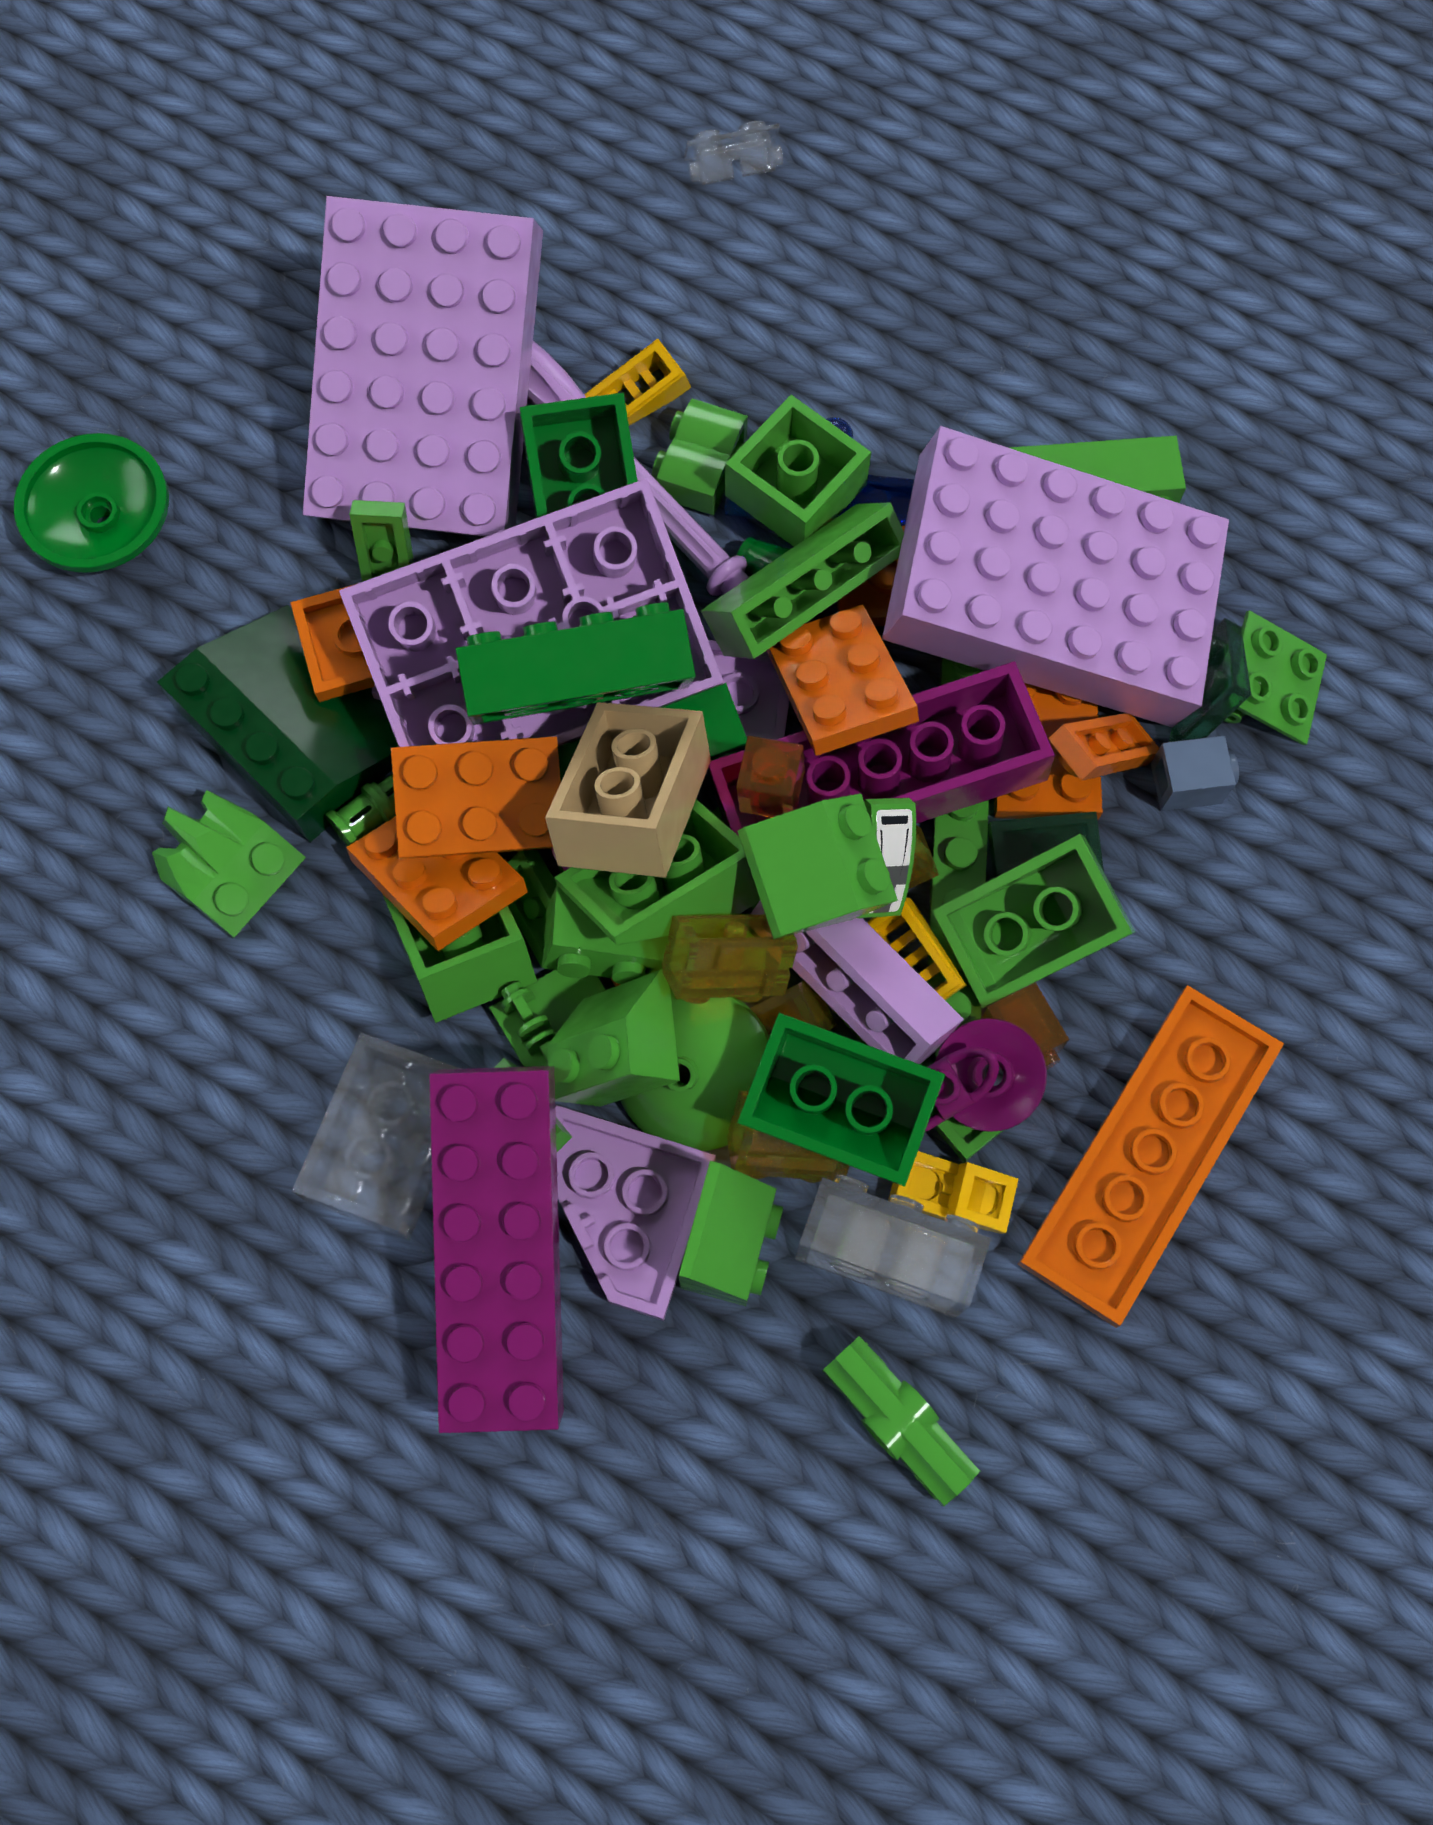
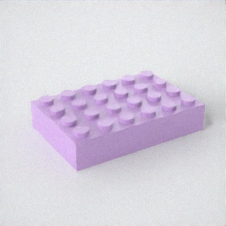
(422, 363)
(551, 569)
(1061, 574)

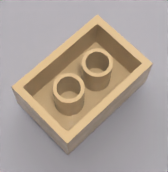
(629, 789)

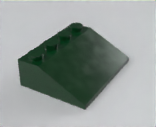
(262, 715)

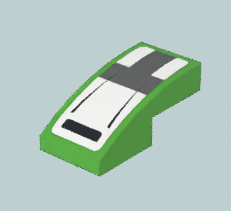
(896, 834)

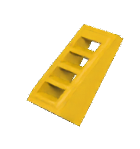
(641, 366)
(930, 946)

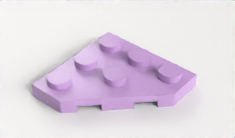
(629, 1206)

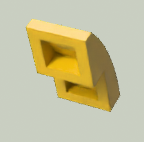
(960, 1191)

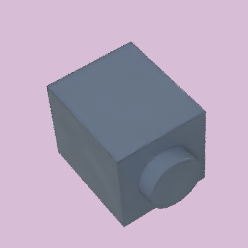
(1194, 773)

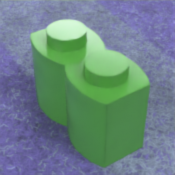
(697, 456)

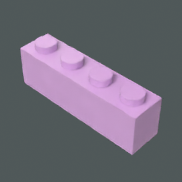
(873, 989)

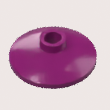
(1022, 1069)

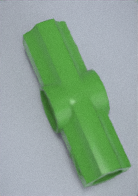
(901, 1421)

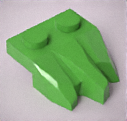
(225, 861)

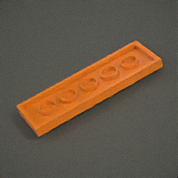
(1150, 1156)

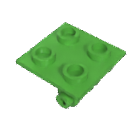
(1282, 678)
(538, 1011)

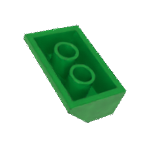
(841, 1099)

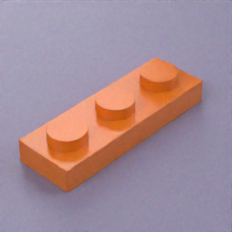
(1103, 746)

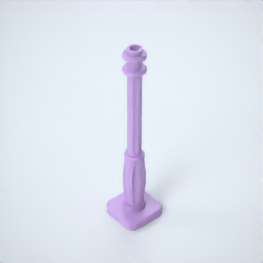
(552, 384)

